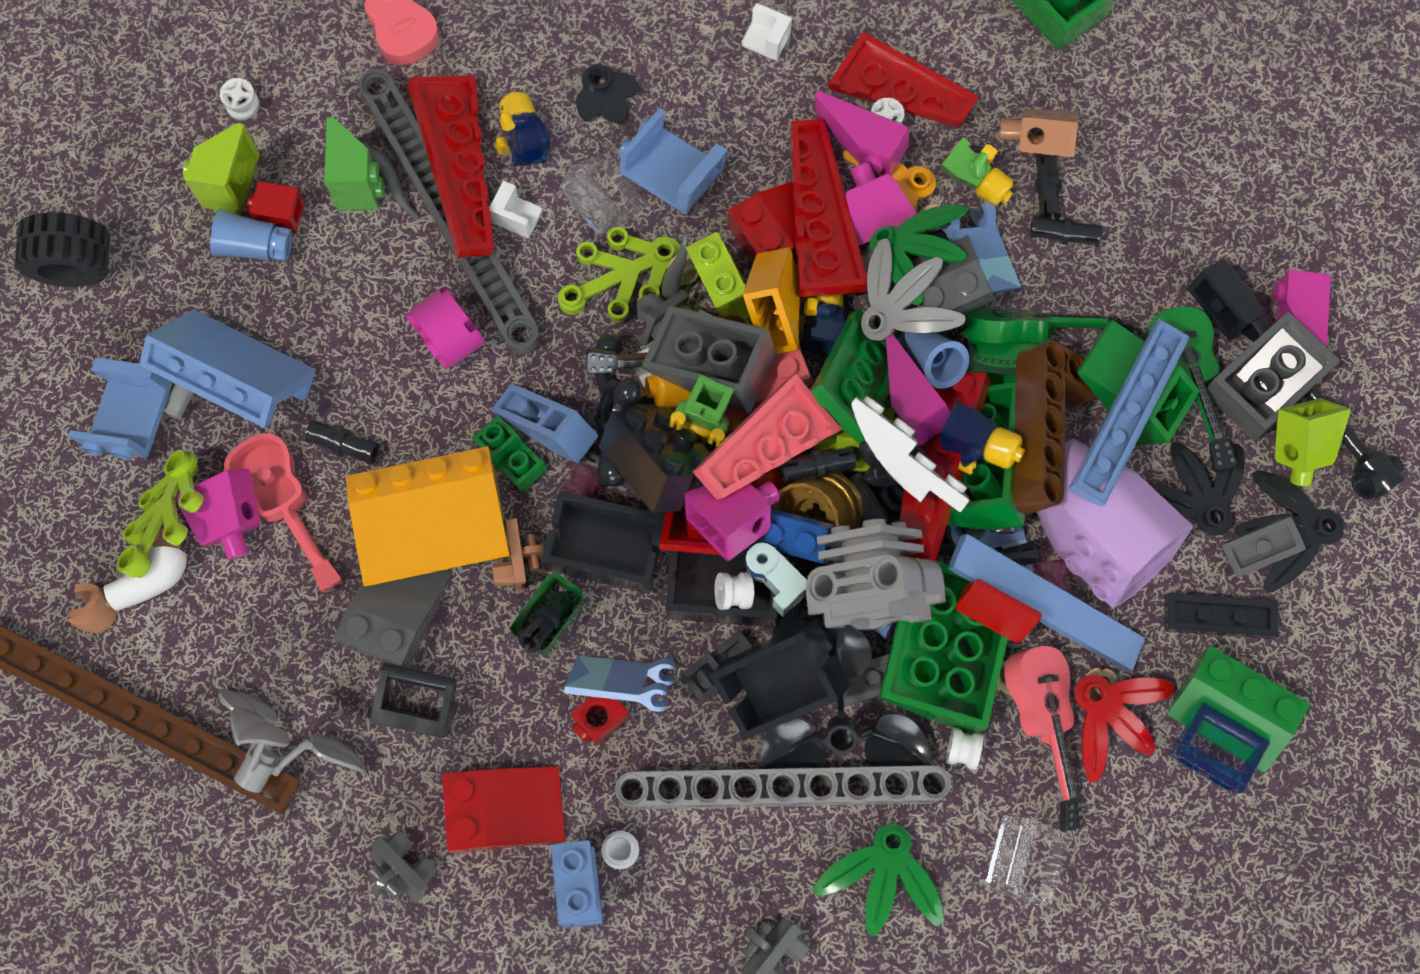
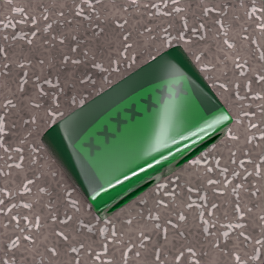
(995, 359)
(535, 601)

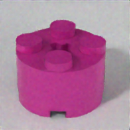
(445, 328)

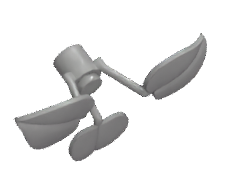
(253, 723)

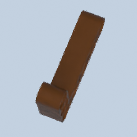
(1043, 384)

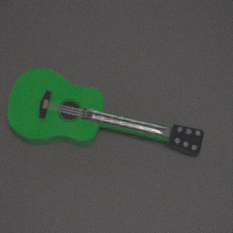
(1014, 326)
(1202, 368)

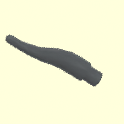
(392, 179)
(673, 276)

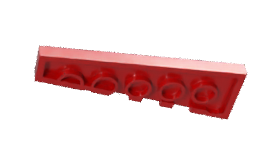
(451, 135)
(823, 229)
(933, 512)

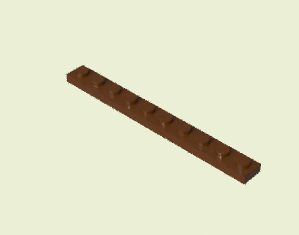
(137, 718)

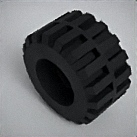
(62, 249)

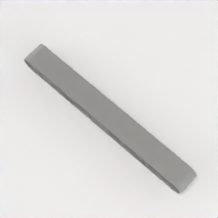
(799, 778)

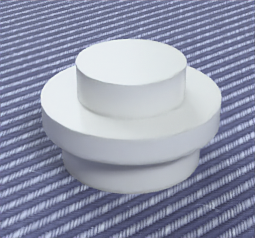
(620, 850)

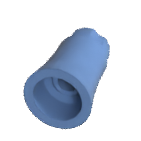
(248, 238)
(937, 357)

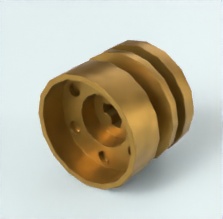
(824, 499)

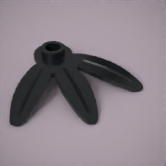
(1204, 497)
(1308, 523)

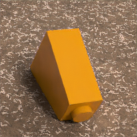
(774, 298)

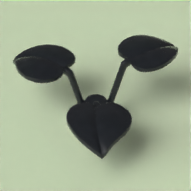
(892, 743)

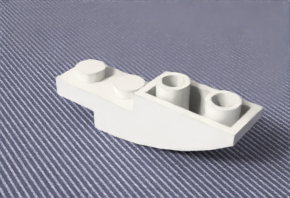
(892, 447)

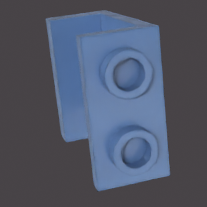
(669, 164)
(127, 410)
(576, 884)

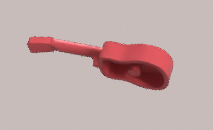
(402, 30)
(280, 495)

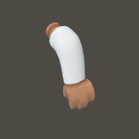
(102, 607)

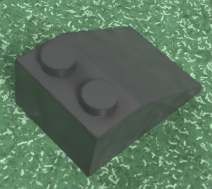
(711, 347)
(1271, 376)
(392, 617)

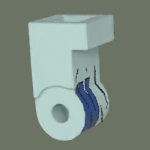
(777, 574)

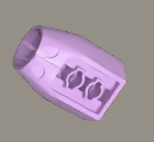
(1115, 544)

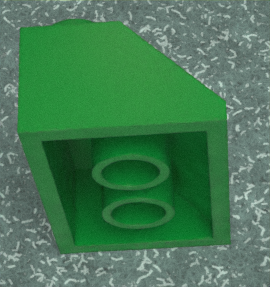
(1243, 698)

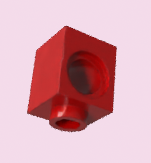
(276, 205)
(616, 717)

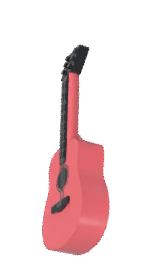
(1041, 688)

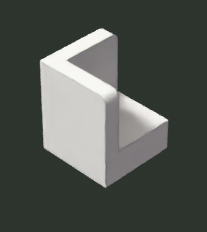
(767, 32)
(513, 212)

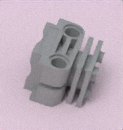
(875, 579)

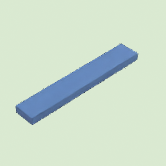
(1129, 413)
(1058, 608)

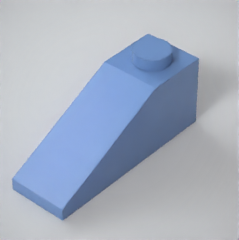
(546, 422)

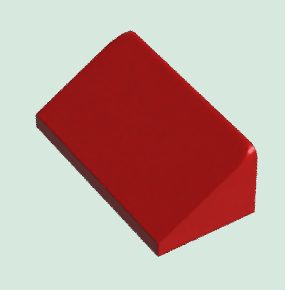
(997, 610)

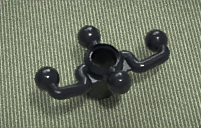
(616, 396)

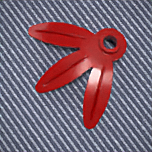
(1110, 709)

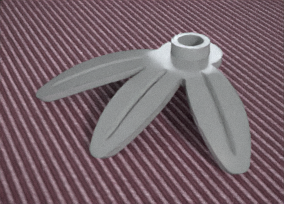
(892, 306)

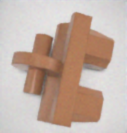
(513, 572)

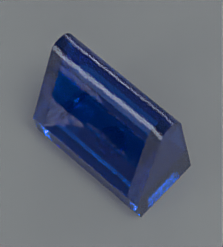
(1210, 767)

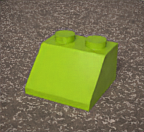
(223, 169)

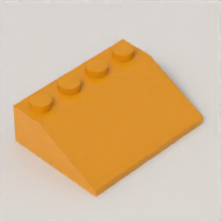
(426, 516)

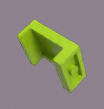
(719, 276)

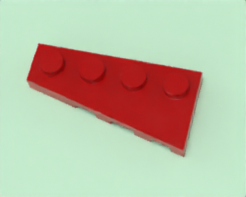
(880, 72)

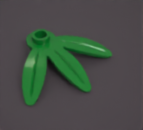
(908, 240)
(882, 888)

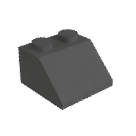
(960, 284)

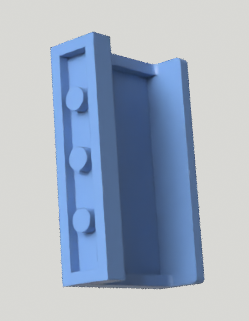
(225, 366)

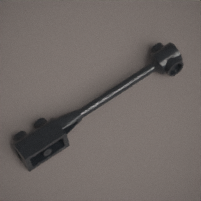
(1240, 311)

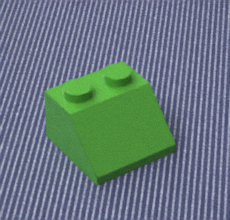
(350, 171)

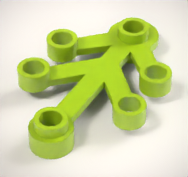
(623, 272)
(160, 510)

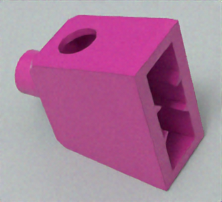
(875, 203)
(226, 511)
(734, 520)

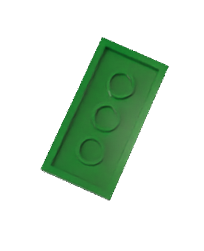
(851, 370)

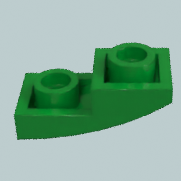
(510, 453)

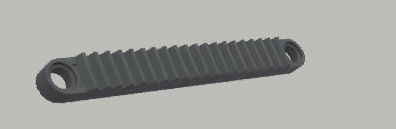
(483, 272)

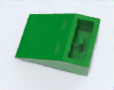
(1107, 368)

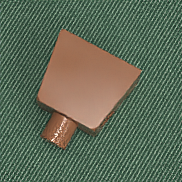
(1058, 132)

